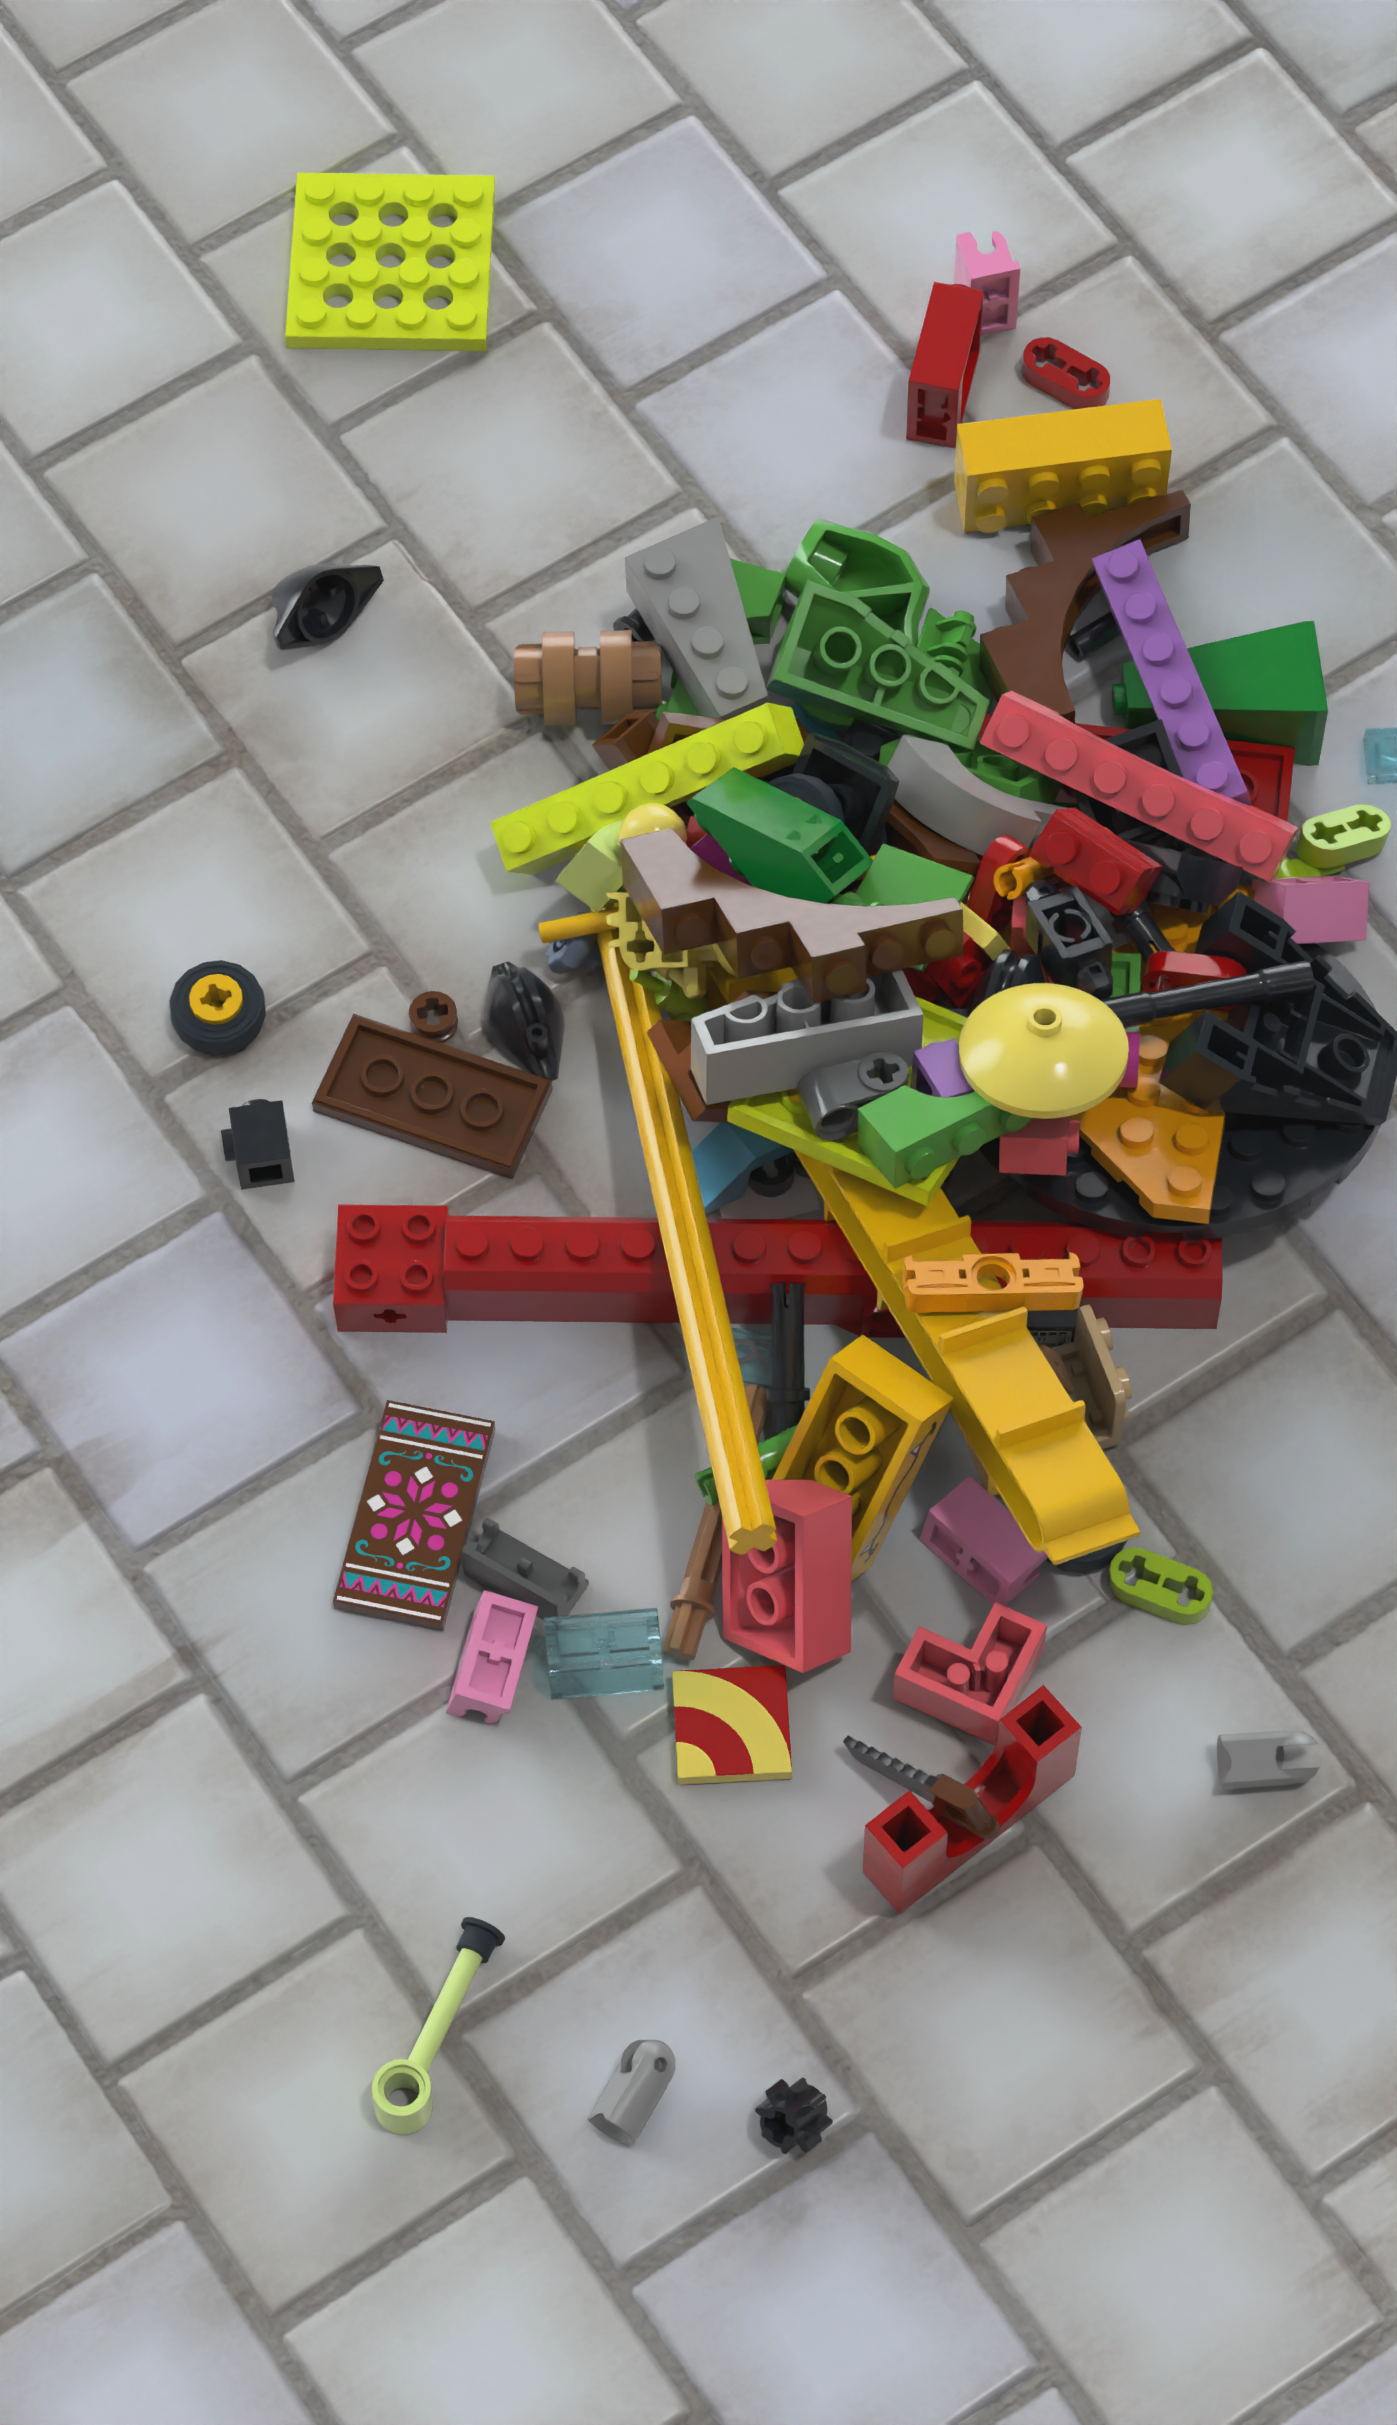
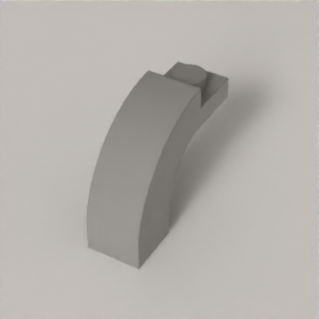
(957, 802)

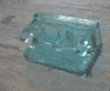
(604, 1653)

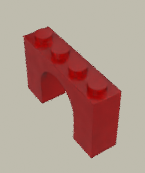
(917, 1848)

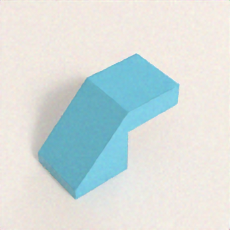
(726, 1160)

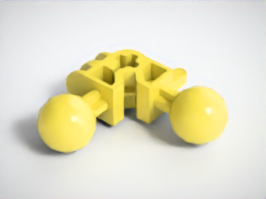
(635, 939)

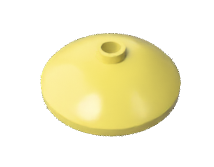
(1043, 1050)

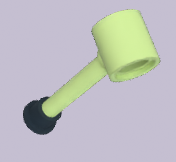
(474, 1948)

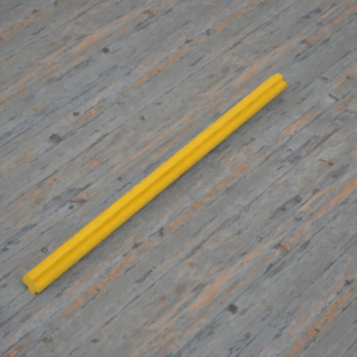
(690, 1263)

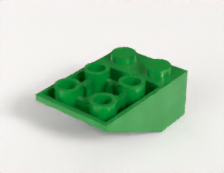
(779, 838)

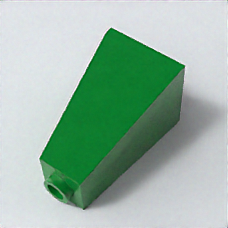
(1259, 686)

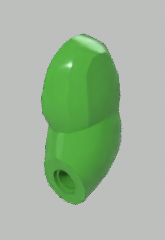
(863, 568)

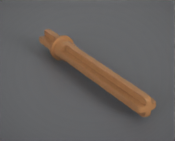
(698, 1586)

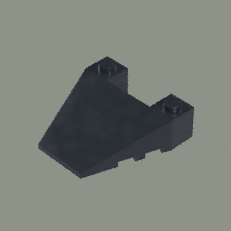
(1285, 1056)

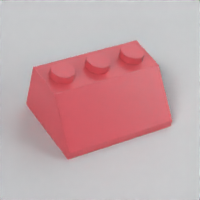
(798, 1592)

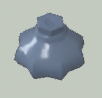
(574, 953)

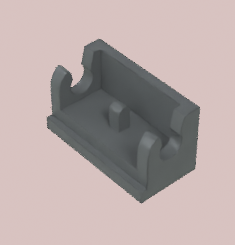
(522, 1572)

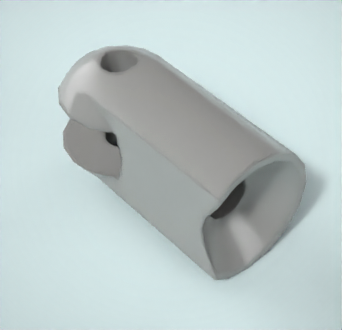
(1258, 1758)
(634, 2090)

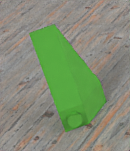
(861, 668)

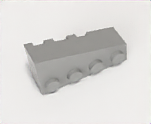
(698, 618)
(776, 1040)

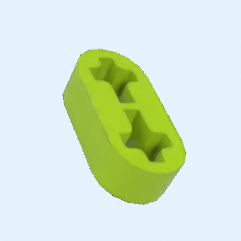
(1343, 836)
(1159, 1588)

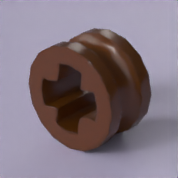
(448, 1016)

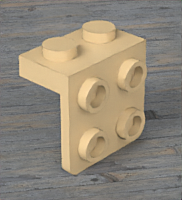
(1096, 1378)

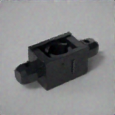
(1054, 927)

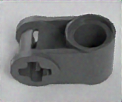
(837, 1091)

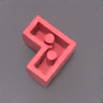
(974, 1684)

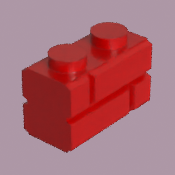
(1095, 861)

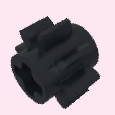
(793, 2115)

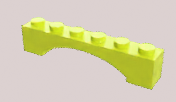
(563, 823)

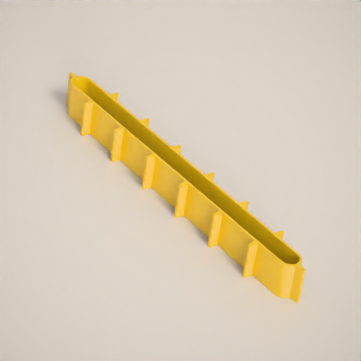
(1000, 1381)

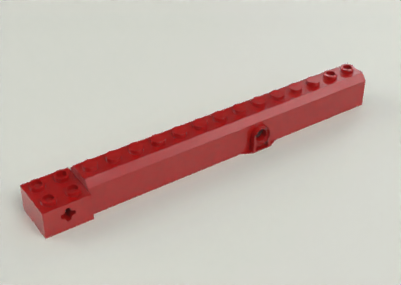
(424, 1268)

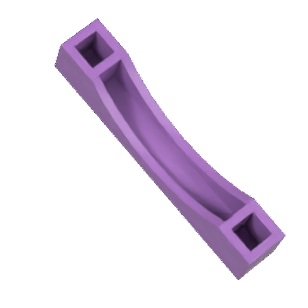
(1167, 670)

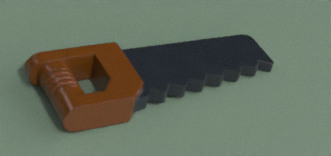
(947, 1795)

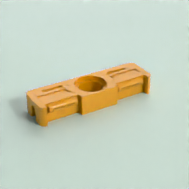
(955, 1287)

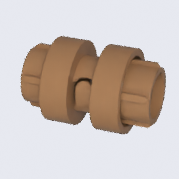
(559, 678)

